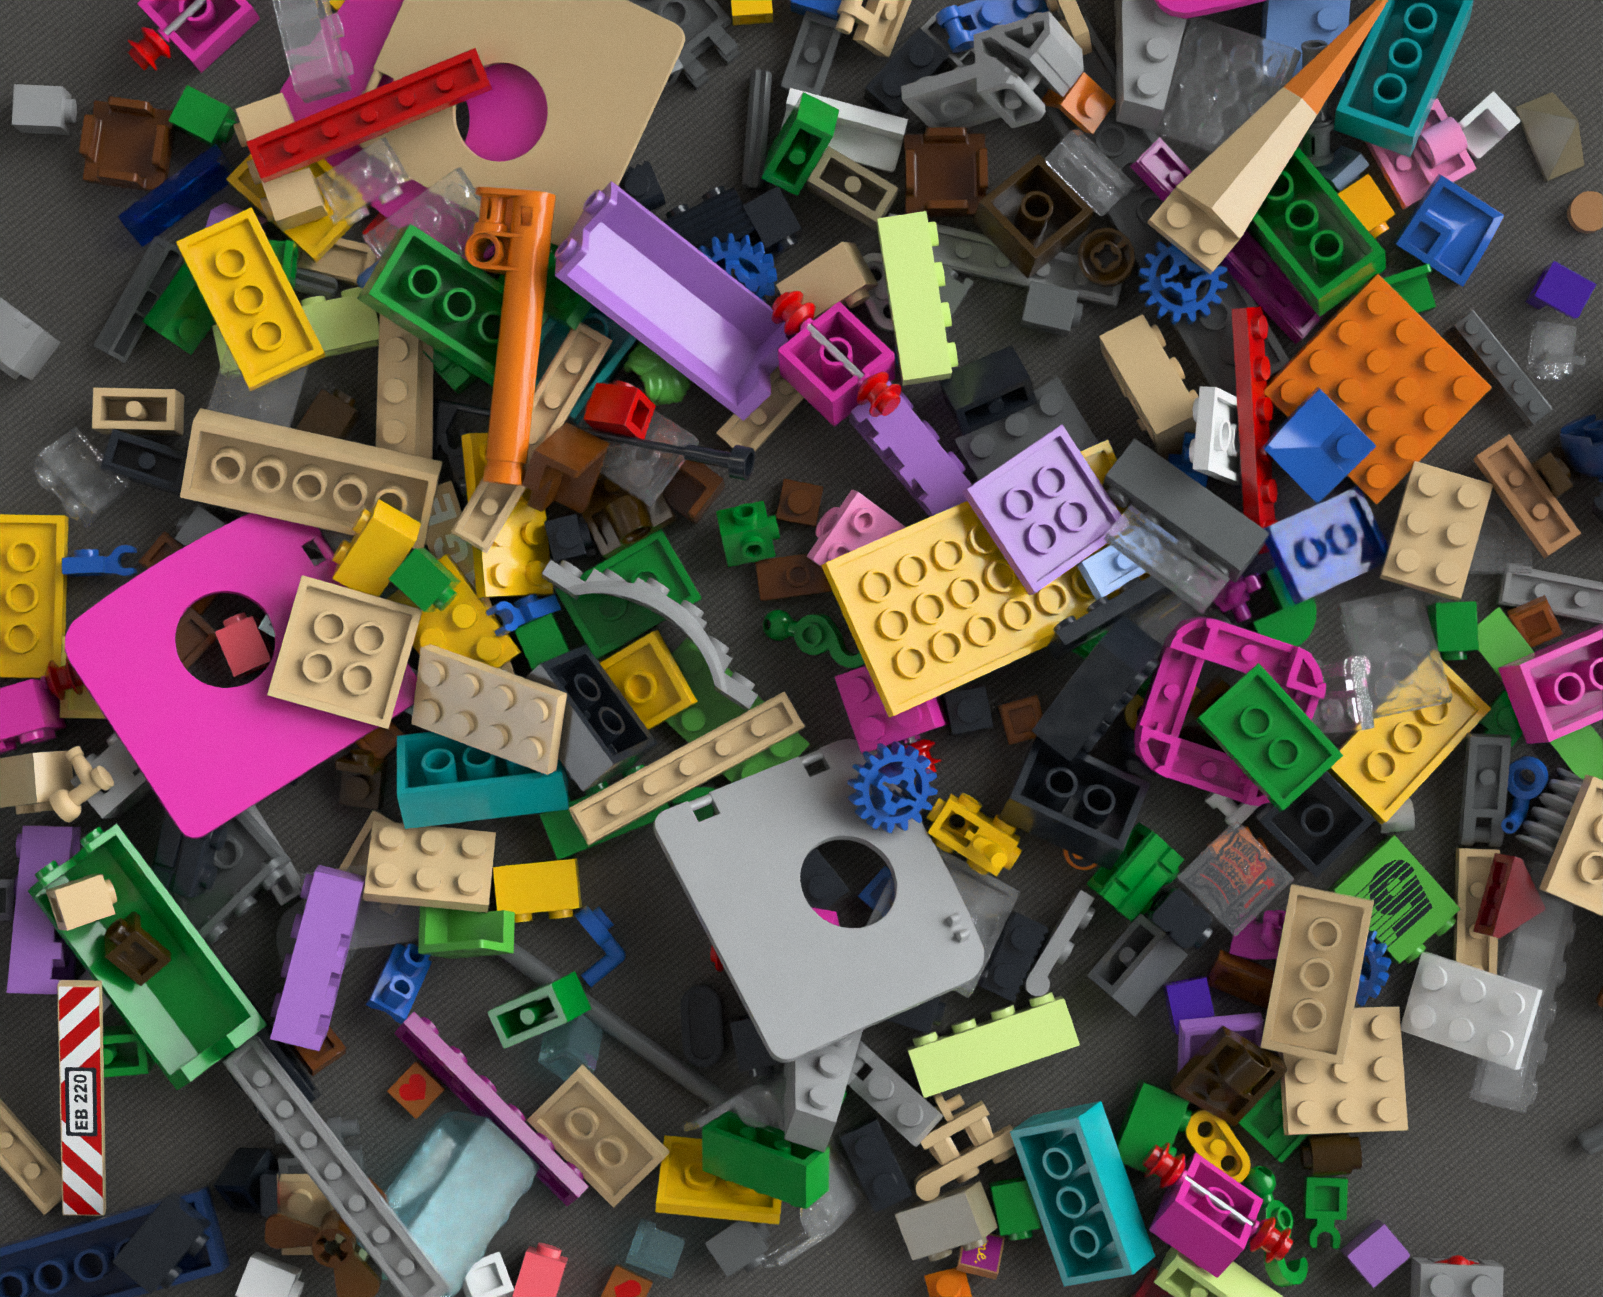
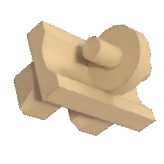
(971, 1119)

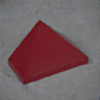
(1507, 898)

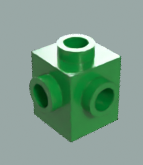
(747, 533)

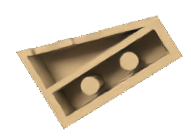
(1151, 383)

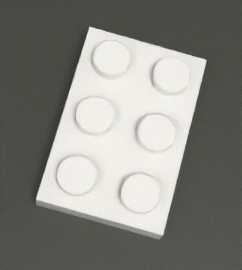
(1216, 440)
(1471, 1010)

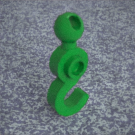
(813, 635)
(1262, 1183)

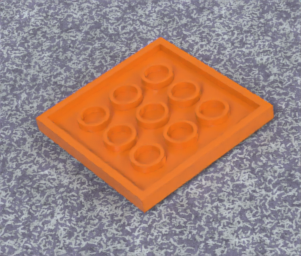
(1387, 377)

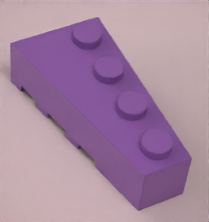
(914, 455)
(37, 949)
(318, 957)

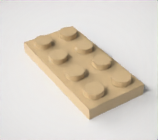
(489, 709)
(1317, 974)

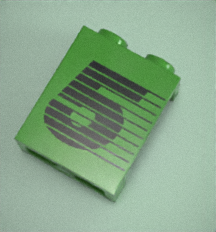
(1405, 896)

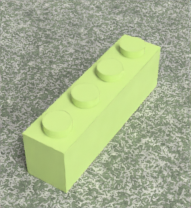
(915, 298)
(339, 324)
(993, 1045)
(1185, 1279)

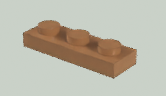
(1527, 496)

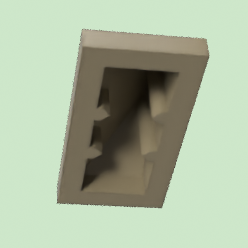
(1551, 135)

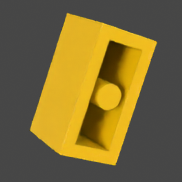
(376, 550)
(538, 888)

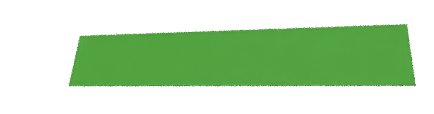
(1503, 644)

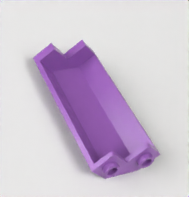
(672, 299)

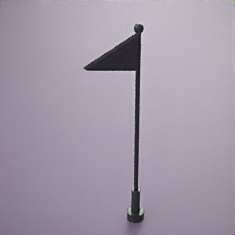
(738, 461)

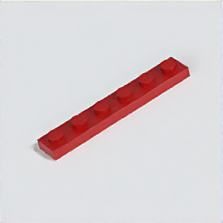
(369, 115)
(1254, 414)

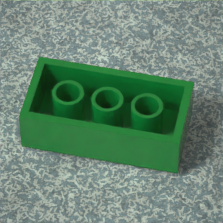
(1315, 236)
(439, 299)

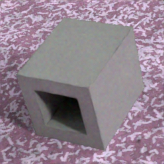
(43, 109)

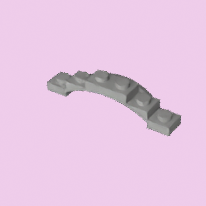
(654, 597)

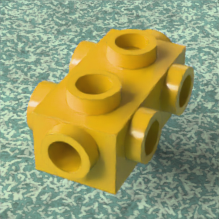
(983, 840)

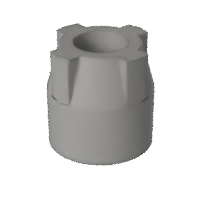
(1401, 820)

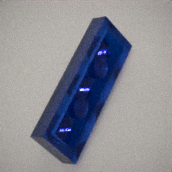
(177, 195)

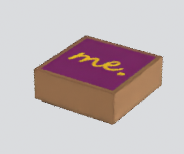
(982, 1260)

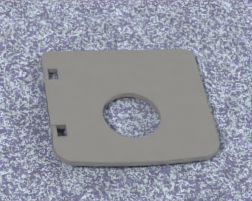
(789, 966)

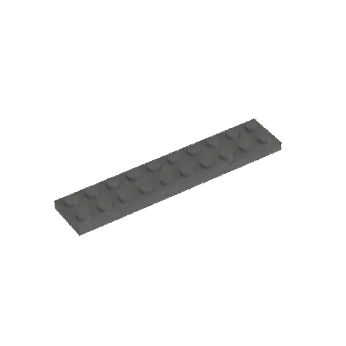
(1207, 339)

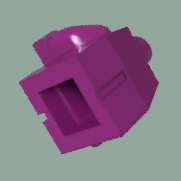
(1236, 594)
(1260, 939)

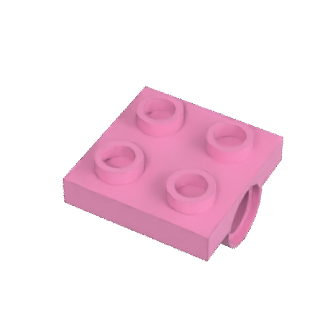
(1438, 151)
(850, 527)

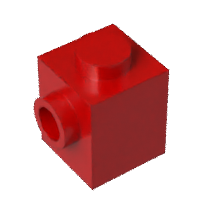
(619, 409)

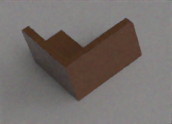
(565, 469)
(693, 490)

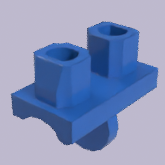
(399, 981)

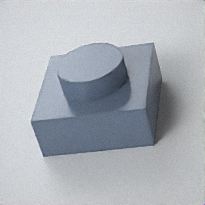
(1344, 168)

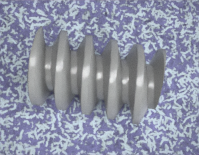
(1552, 819)

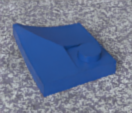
(1449, 230)
(1318, 445)

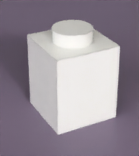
(269, 1278)

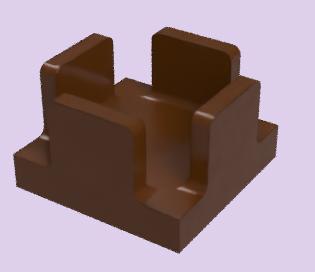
(126, 144)
(945, 172)

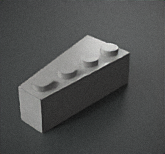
(1145, 60)
(23, 343)
(816, 1092)

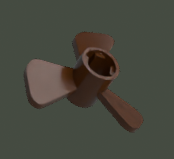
(351, 1272)

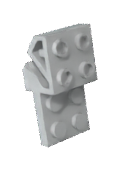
(992, 86)

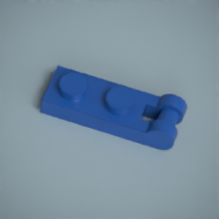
(981, 16)

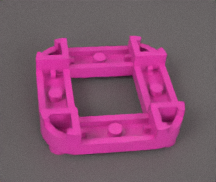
(1173, 686)

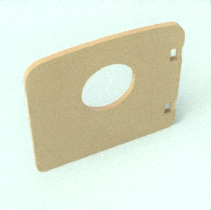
(594, 62)

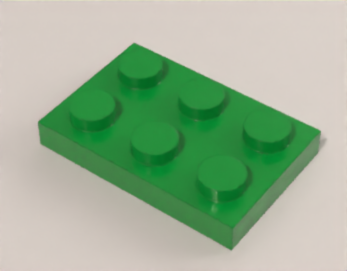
(612, 621)
(1269, 737)

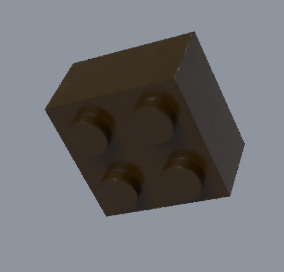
(1033, 216)

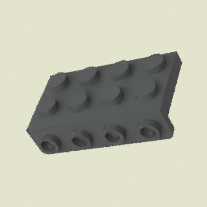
(244, 867)

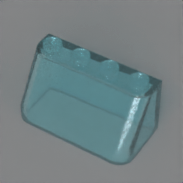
(460, 1191)

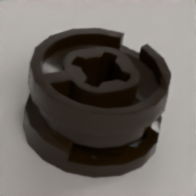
(1106, 257)

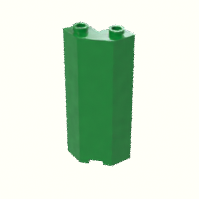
(189, 1008)

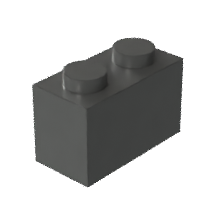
(1137, 965)

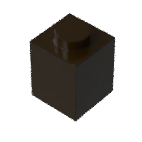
(330, 415)

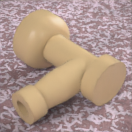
(68, 803)

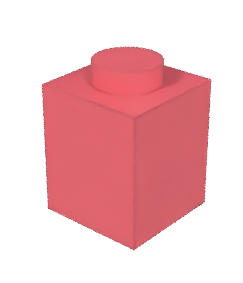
(244, 645)
(540, 1272)

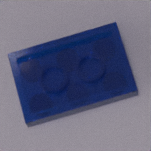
(1326, 545)

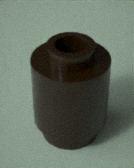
(1331, 1154)

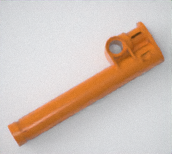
(521, 230)

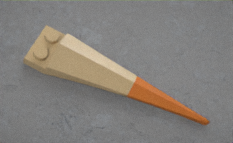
(1226, 190)

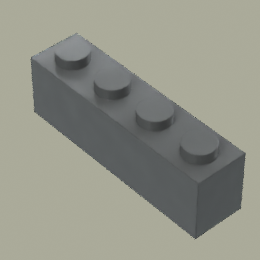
(1184, 509)

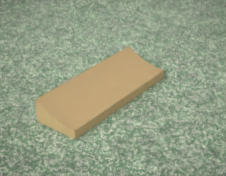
(302, 474)

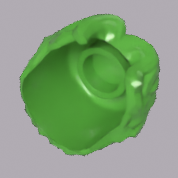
(661, 380)

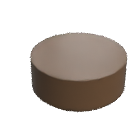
(1586, 212)

